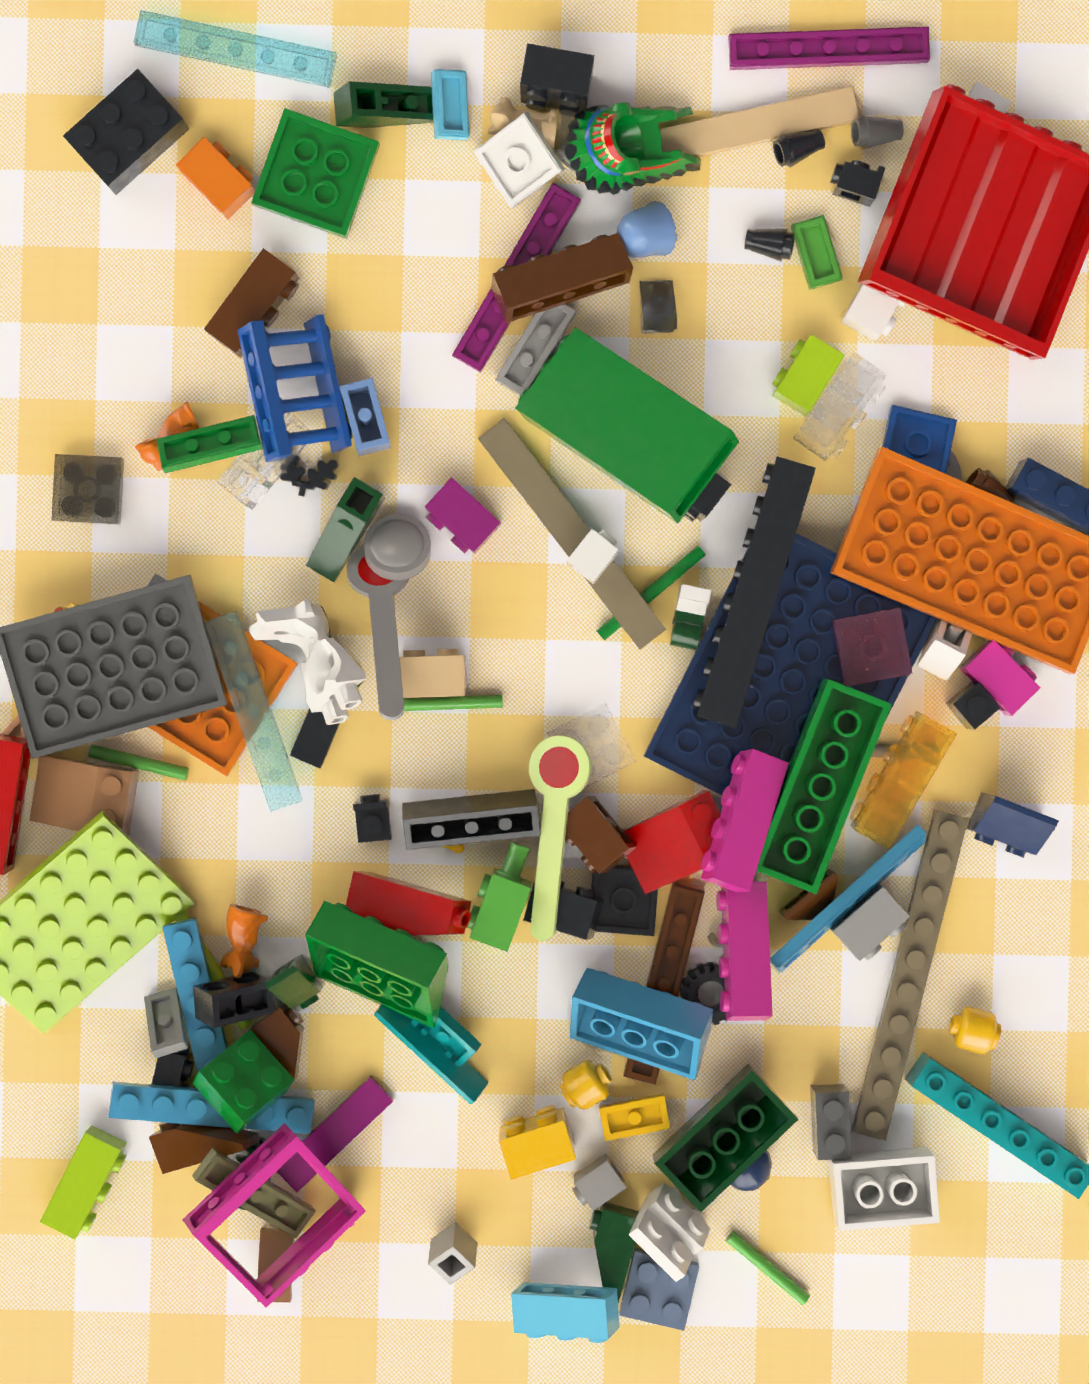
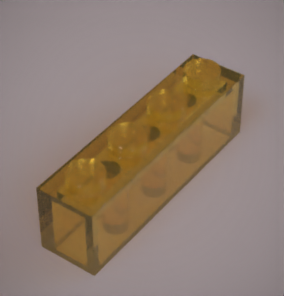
(902, 779)

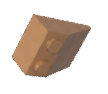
(76, 791)

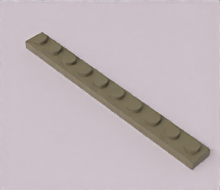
(909, 975)

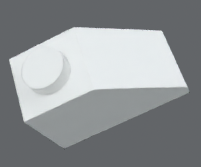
(944, 649)

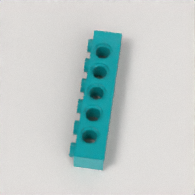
(999, 1124)

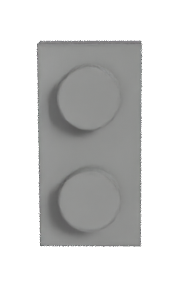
(165, 1023)

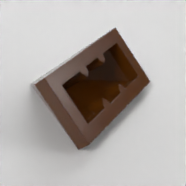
(809, 905)

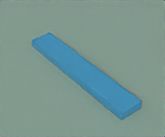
(848, 899)

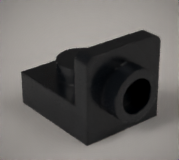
(372, 819)

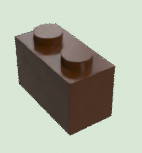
(597, 835)

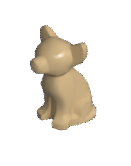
(505, 113)

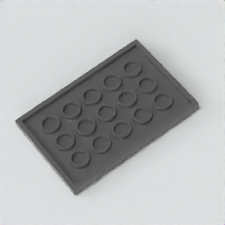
(111, 666)

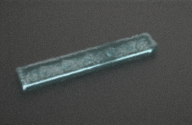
(235, 48)
(253, 711)

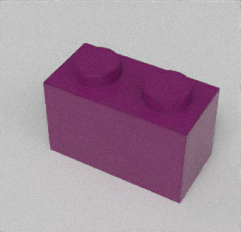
(462, 516)

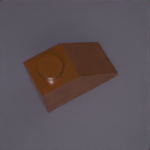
(282, 1036)

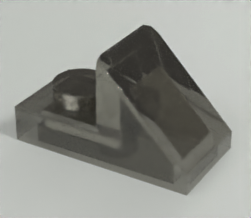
(657, 306)

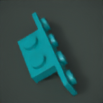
(441, 1048)

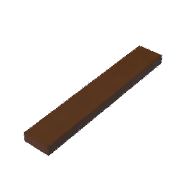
(670, 958)

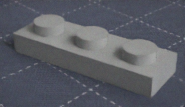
(534, 348)

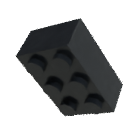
(126, 131)

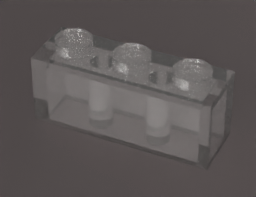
(841, 407)

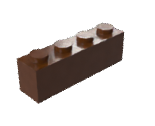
(561, 277)

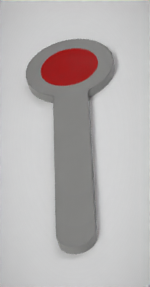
(384, 631)

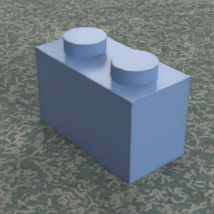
(365, 417)

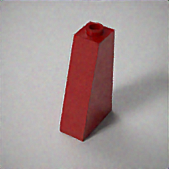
(407, 905)

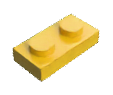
(634, 1117)

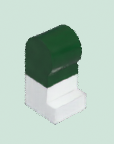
(689, 616)

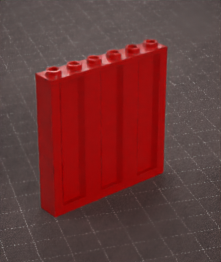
(985, 224)

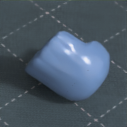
(648, 231)

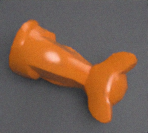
(177, 422)
(242, 931)

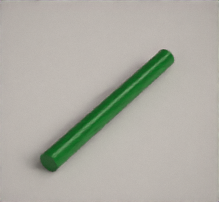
(658, 587)

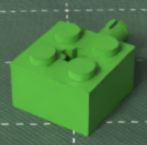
(502, 902)

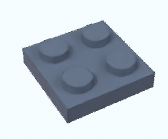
(654, 1295)

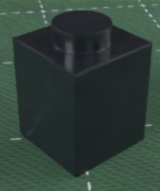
(972, 705)

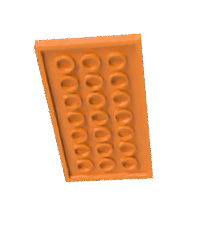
(969, 560)

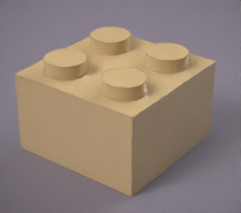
(433, 675)

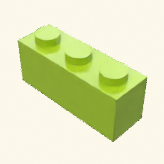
(84, 1183)

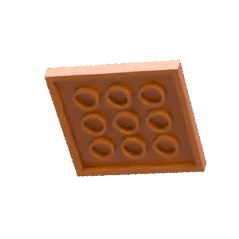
(216, 733)

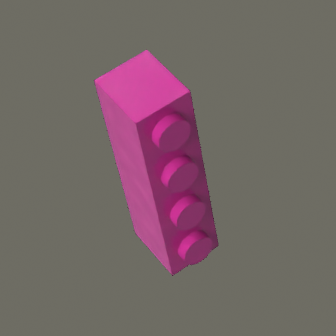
(743, 820)
(745, 954)

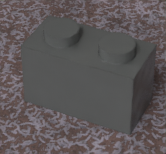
(831, 1122)

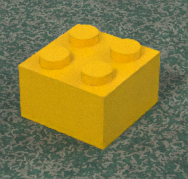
(536, 1142)

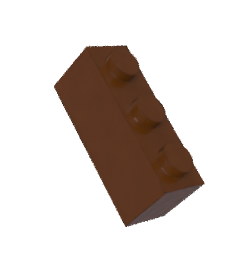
(253, 299)

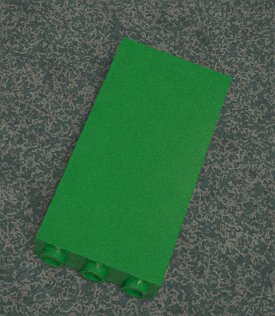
(627, 424)

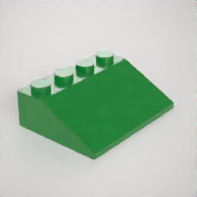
(378, 962)

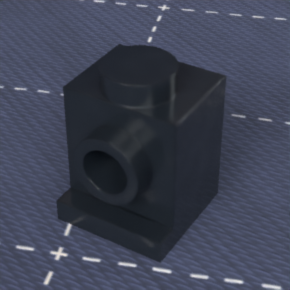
(857, 182)
(173, 1069)

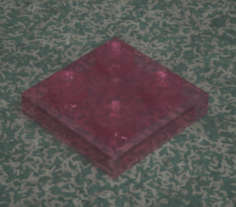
(872, 647)

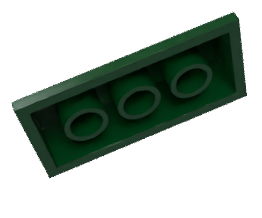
(724, 1138)

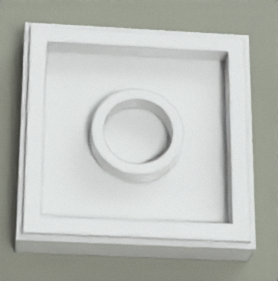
(519, 160)

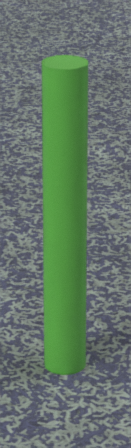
(453, 702)
(138, 762)
(767, 1268)

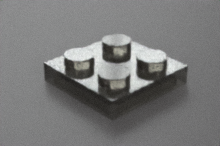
(87, 489)

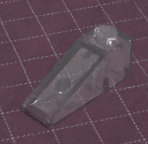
(251, 476)

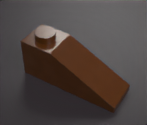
(187, 1145)

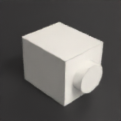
(593, 555)

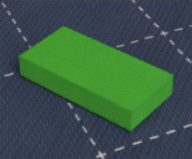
(816, 252)

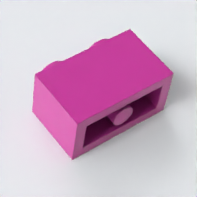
(1001, 676)

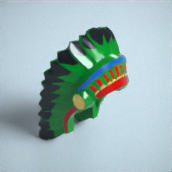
(622, 147)

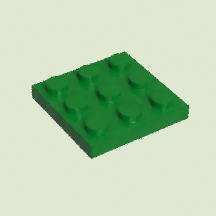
(315, 173)

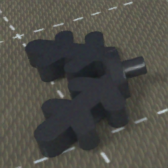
(315, 479)

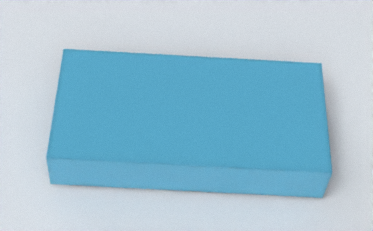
(450, 104)

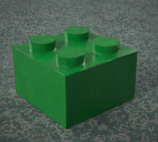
(243, 1081)

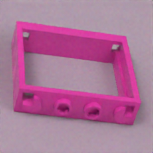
(241, 1185)

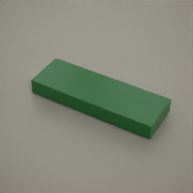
(209, 444)

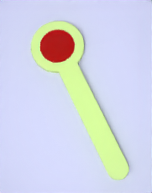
(558, 771)

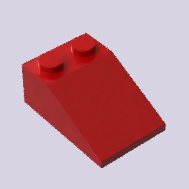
(672, 841)

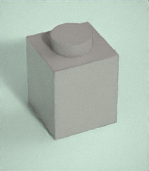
(598, 1182)
(452, 1253)

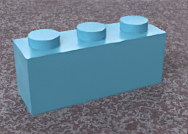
(565, 1311)

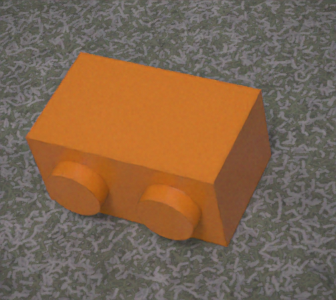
(216, 177)

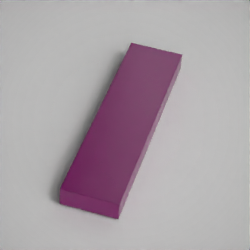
(337, 1131)

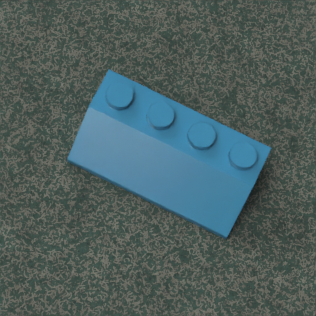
(640, 1023)

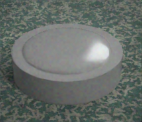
(397, 547)

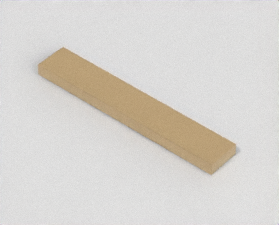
(761, 123)

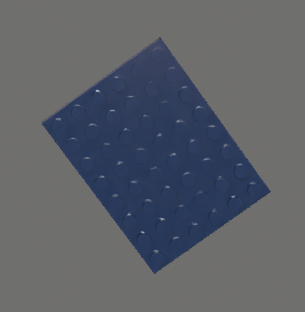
(788, 672)

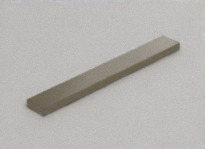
(569, 530)

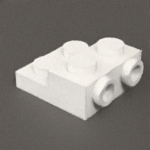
(669, 1230)

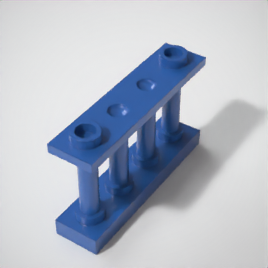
(264, 391)

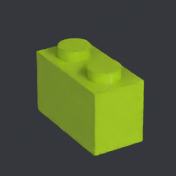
(807, 375)

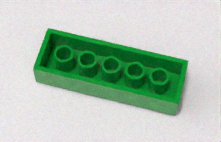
(821, 784)

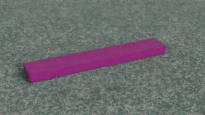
(829, 48)
(537, 239)

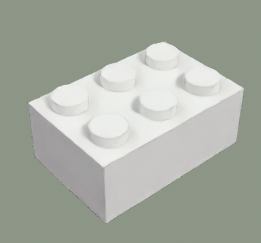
(884, 1189)

